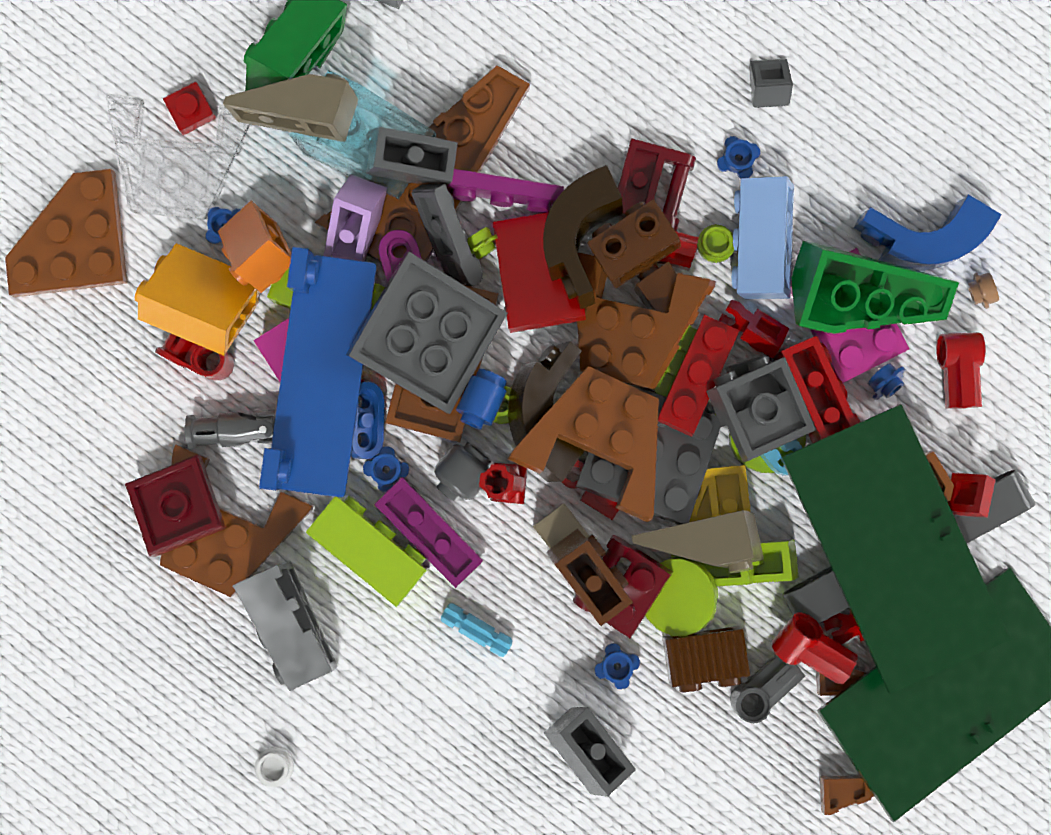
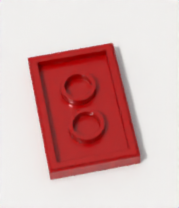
(527, 287)

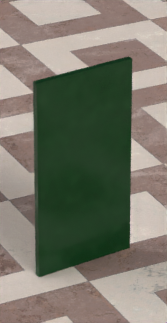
(895, 549)
(936, 727)

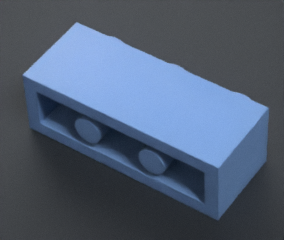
(763, 238)

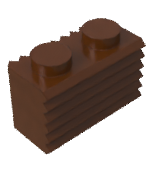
(706, 658)

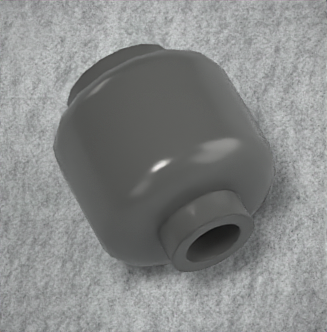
(460, 471)

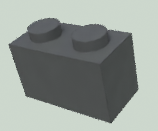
(411, 157)
(589, 751)

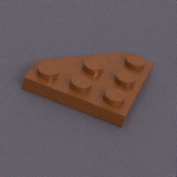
(72, 241)

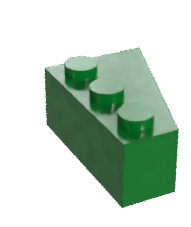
(295, 42)

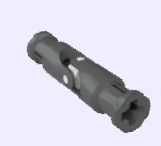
(229, 429)

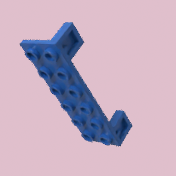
(317, 377)

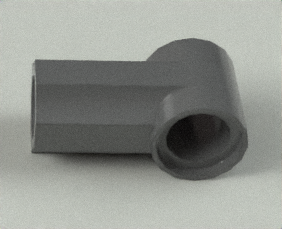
(770, 684)

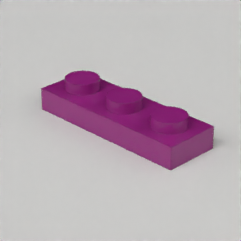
(503, 190)
(429, 532)

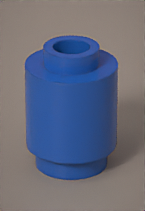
(482, 399)

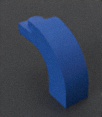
(959, 235)

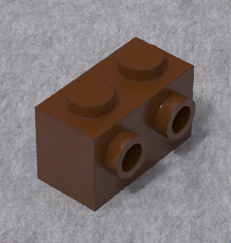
(633, 242)
(589, 576)

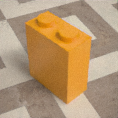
(196, 299)

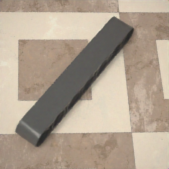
(821, 593)

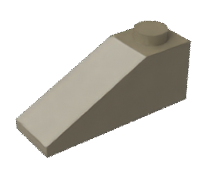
(299, 105)
(719, 541)

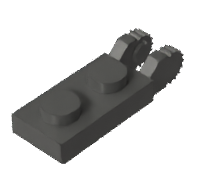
(446, 233)

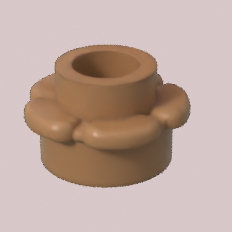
(983, 290)

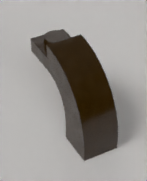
(575, 212)
(533, 397)

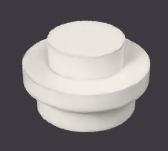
(274, 767)

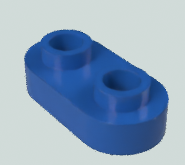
(369, 422)

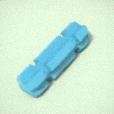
(476, 630)

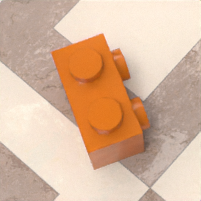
(255, 247)

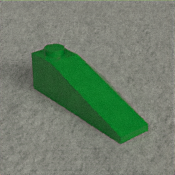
(852, 291)

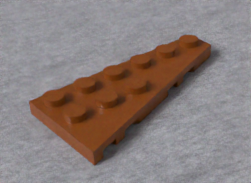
(477, 126)

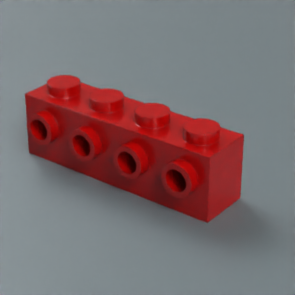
(820, 388)

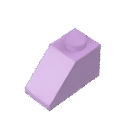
(354, 219)

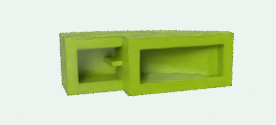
(778, 566)

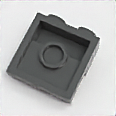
(761, 407)

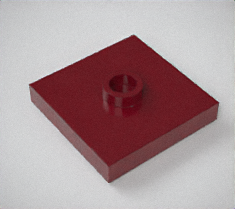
(175, 506)

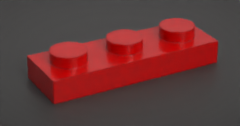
(696, 374)

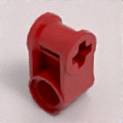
(194, 357)

